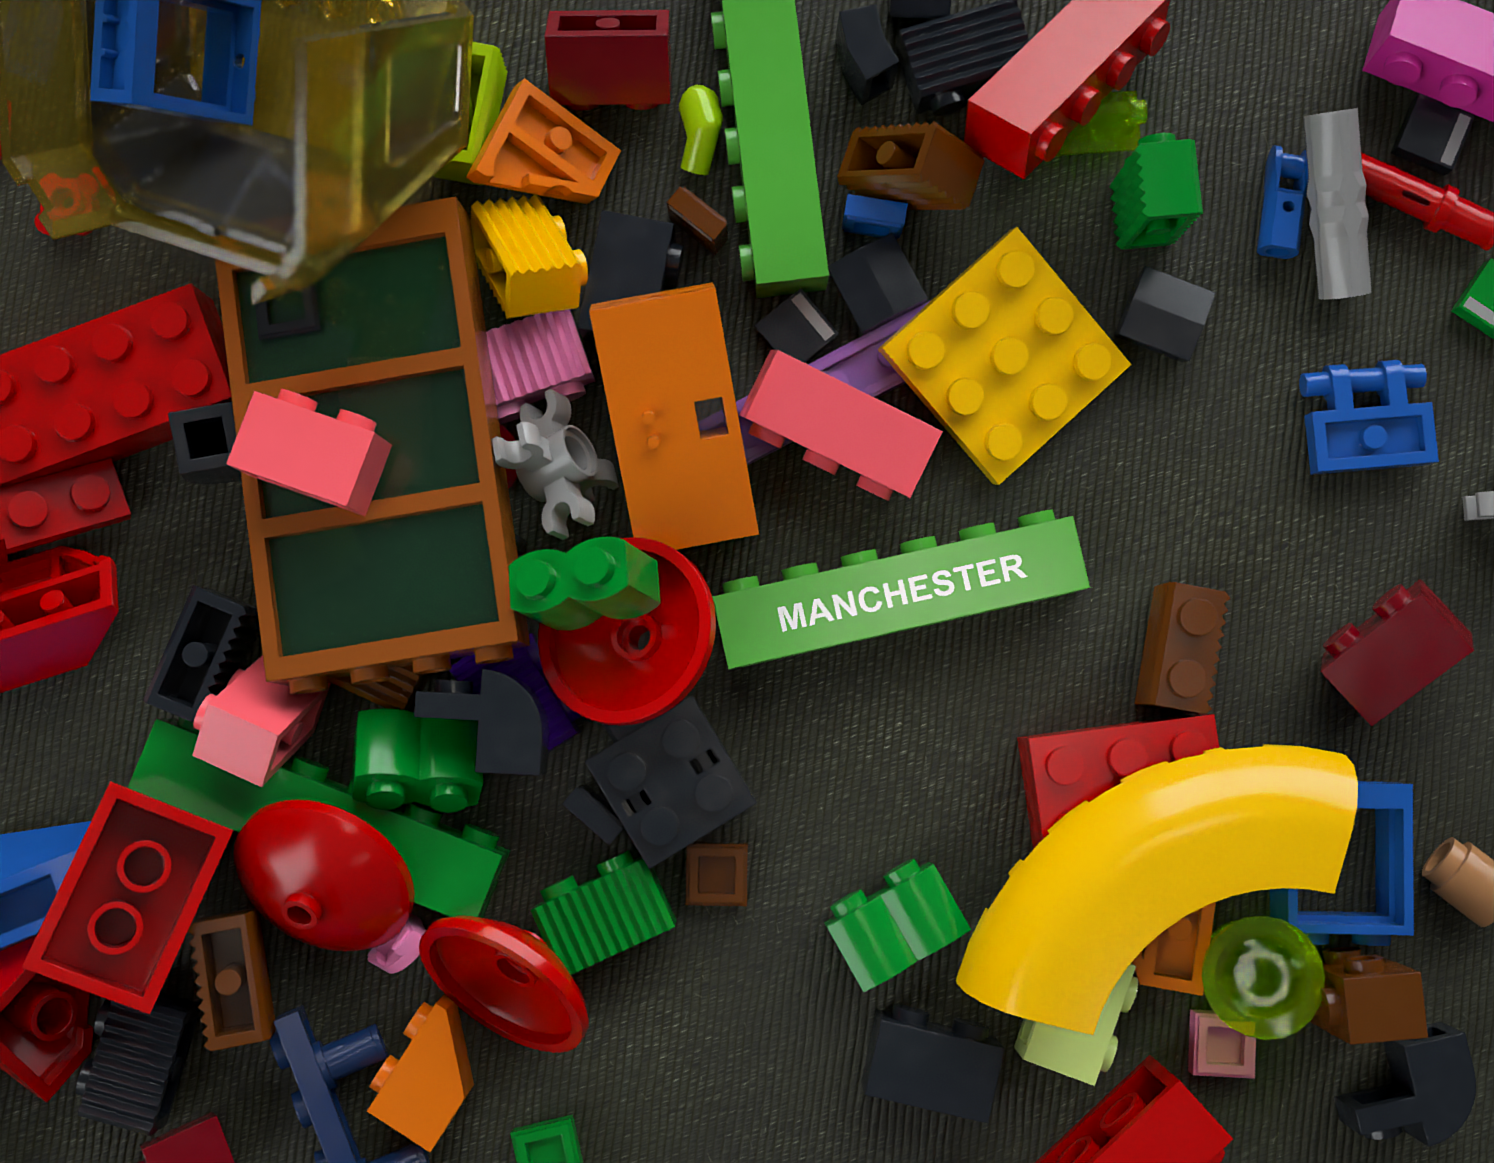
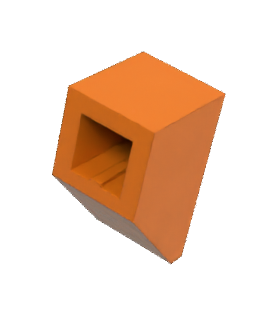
(429, 1080)

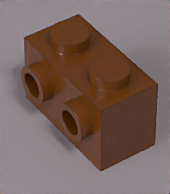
(1370, 998)

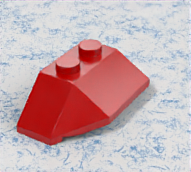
(53, 613)

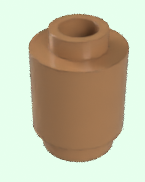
(1463, 879)

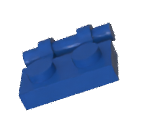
(1369, 436)

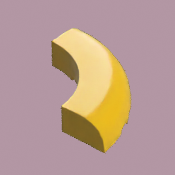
(1147, 858)

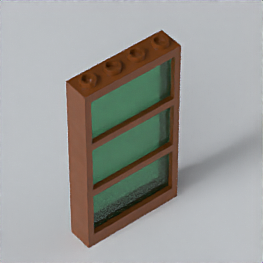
(435, 550)

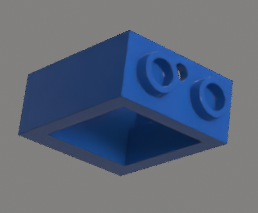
(127, 59)
(1392, 876)

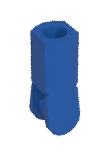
(1282, 207)

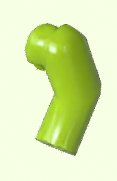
(702, 124)

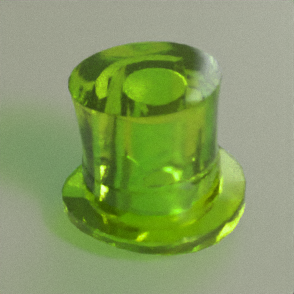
(1262, 977)

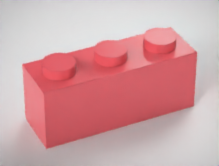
(839, 426)

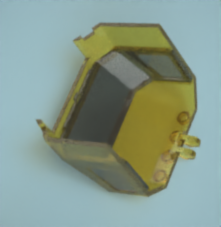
(344, 129)

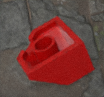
(40, 1025)

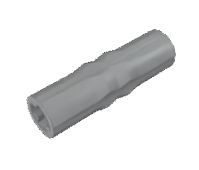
(1337, 204)

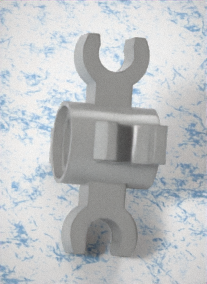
(555, 464)

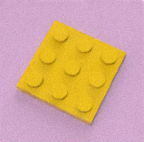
(1004, 356)

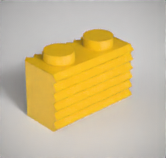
(527, 257)

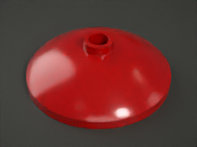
(601, 666)
(323, 875)
(506, 981)

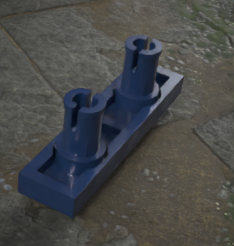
(317, 1072)

